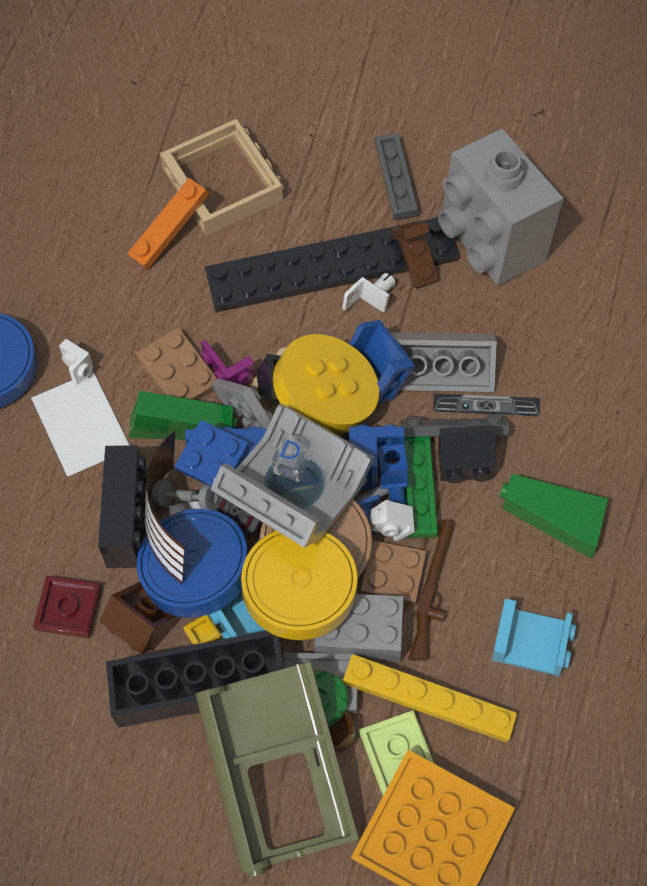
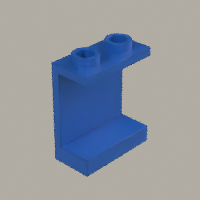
(385, 356)

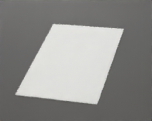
(79, 423)

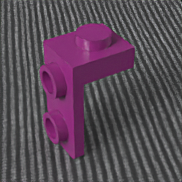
(239, 373)

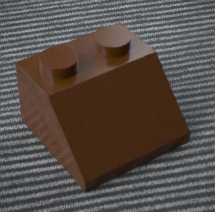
(137, 619)

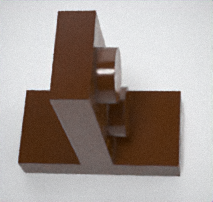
(416, 252)

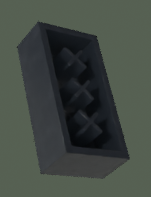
(122, 506)

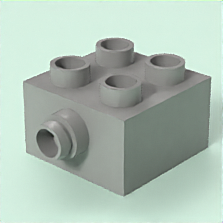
(499, 207)

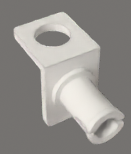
(372, 293)

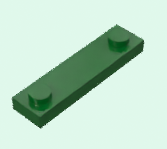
(420, 486)

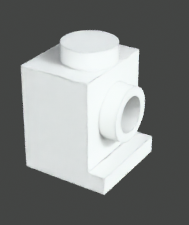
(392, 520)

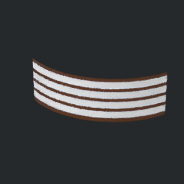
(163, 545)

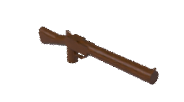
(420, 645)

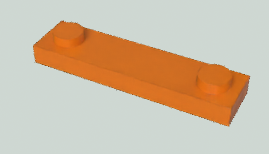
(168, 223)

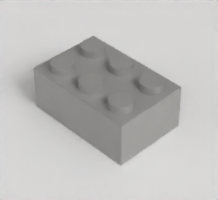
(369, 630)

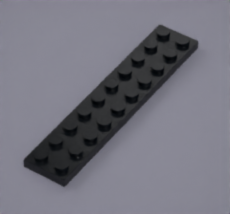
(317, 267)

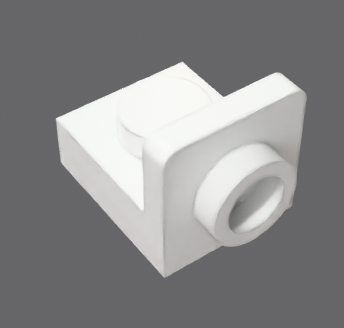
(77, 359)

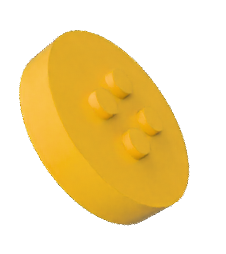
(326, 382)
(297, 588)

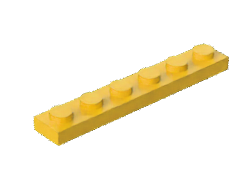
(429, 698)

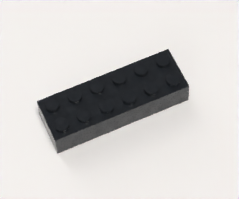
(166, 681)

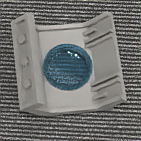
(294, 508)

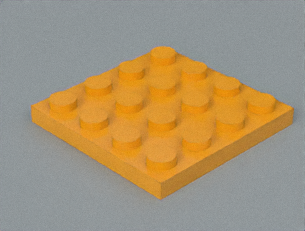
(432, 828)

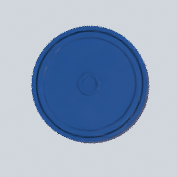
(17, 360)
(211, 564)

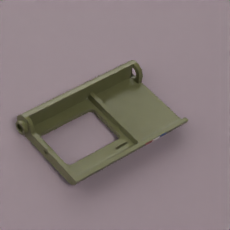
(261, 723)

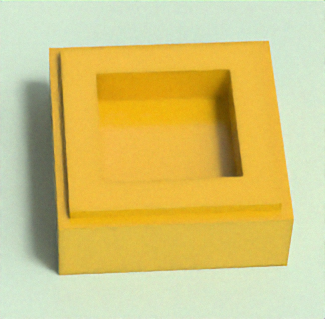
(202, 631)

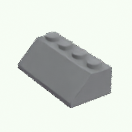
(449, 361)

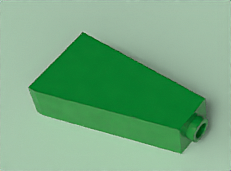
(160, 415)
(557, 511)

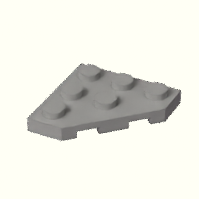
(244, 402)

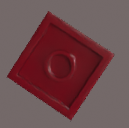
(67, 607)

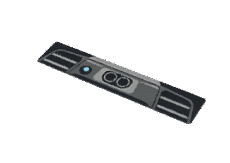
(486, 404)

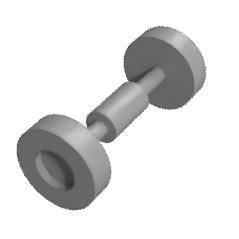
(163, 495)

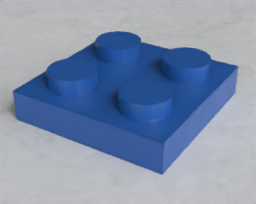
(209, 450)

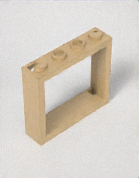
(209, 142)

